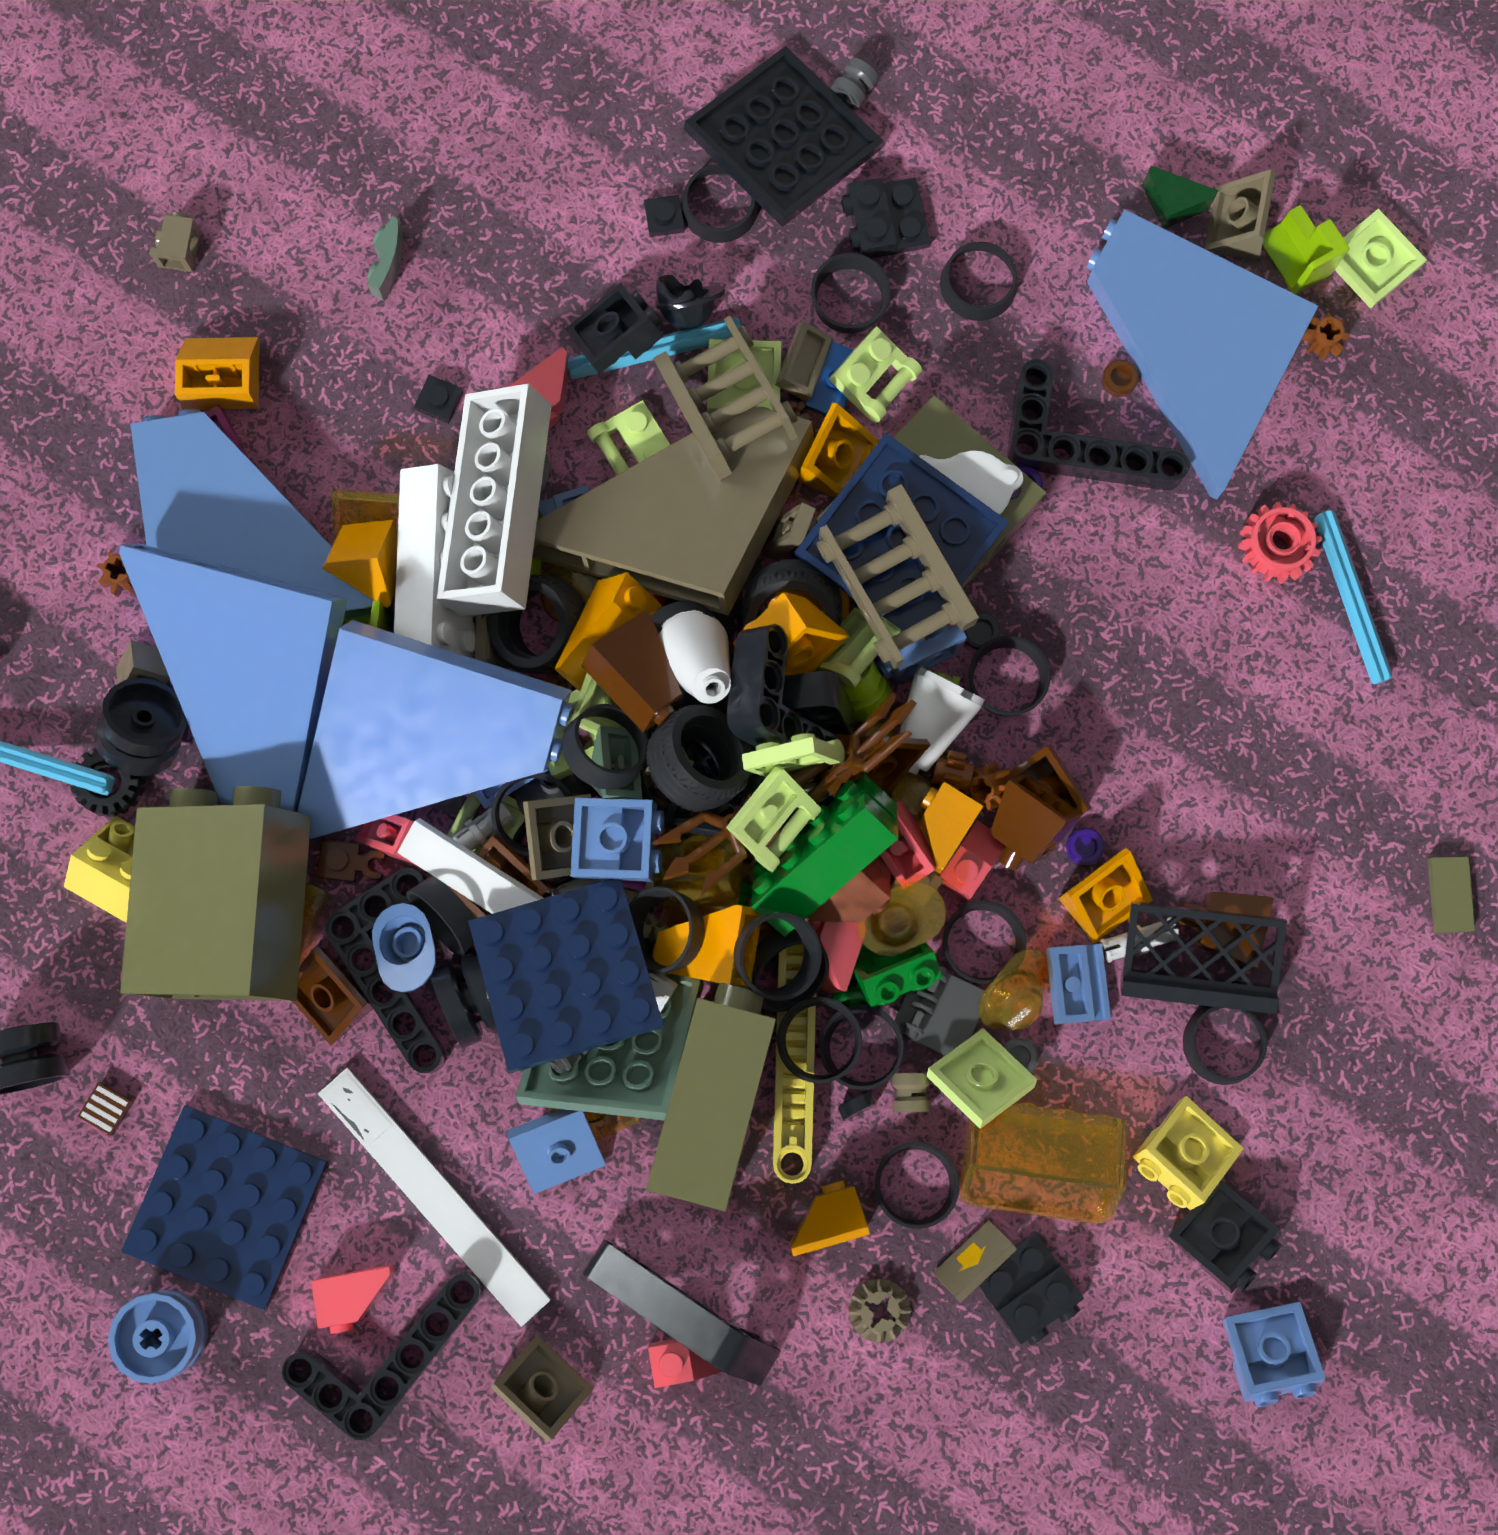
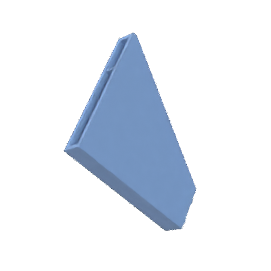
(1199, 335)
(218, 507)
(243, 662)
(421, 728)

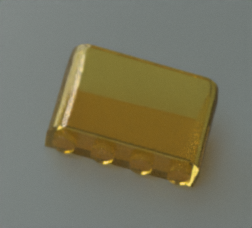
(1046, 1163)

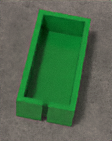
(827, 853)

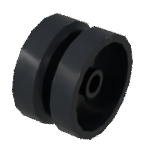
(140, 727)
(464, 1001)
(20, 1059)

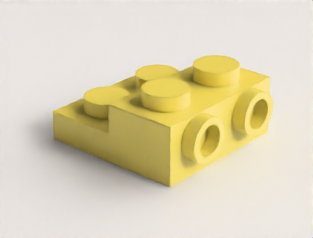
(1187, 1154)

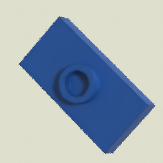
(825, 391)

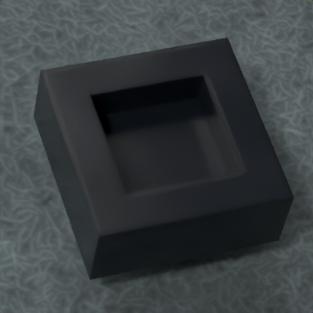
(664, 215)
(438, 399)

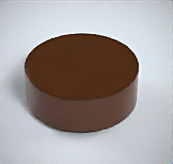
(1120, 378)

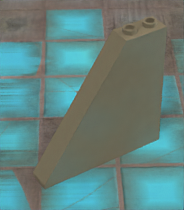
(676, 521)

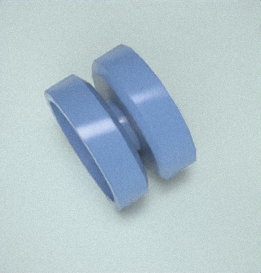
(135, 1340)

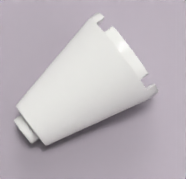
(698, 654)
(939, 714)

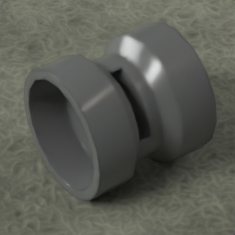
(855, 82)

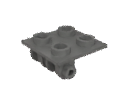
(940, 1014)

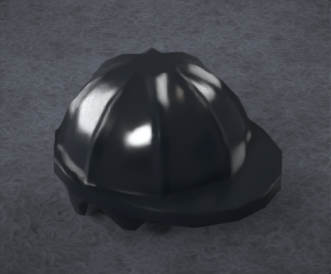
(685, 305)

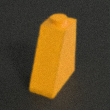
(716, 955)

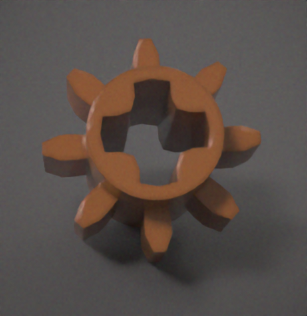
(1332, 330)
(110, 568)
(952, 771)
(989, 784)

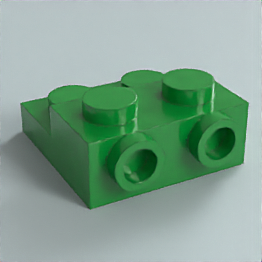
(887, 977)

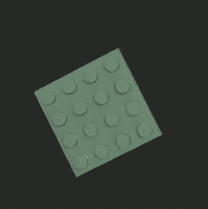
(624, 1076)

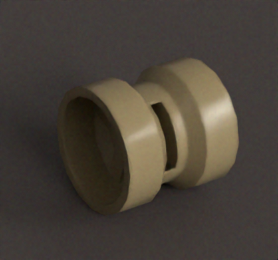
(911, 1092)

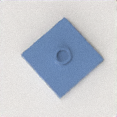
(555, 1148)

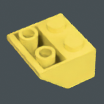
(103, 868)

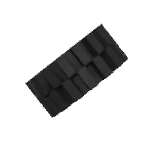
(114, 803)

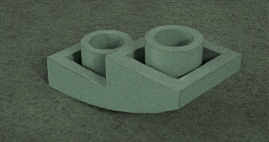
(388, 247)

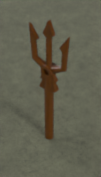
(854, 754)
(681, 865)

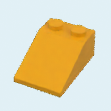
(608, 607)

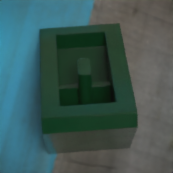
(1175, 196)

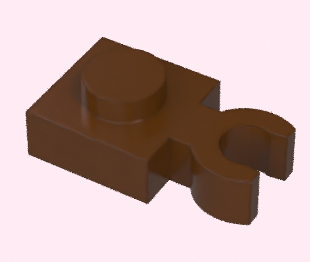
(343, 861)

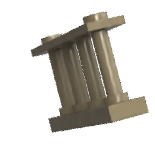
(705, 424)
(917, 544)

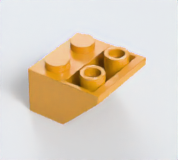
(218, 373)

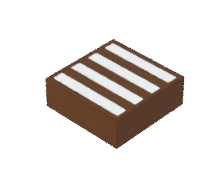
(105, 1108)

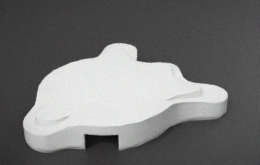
(981, 476)

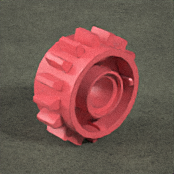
(1293, 529)

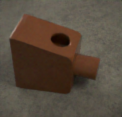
(1030, 821)
(1227, 931)

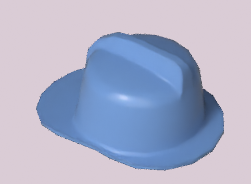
(404, 947)

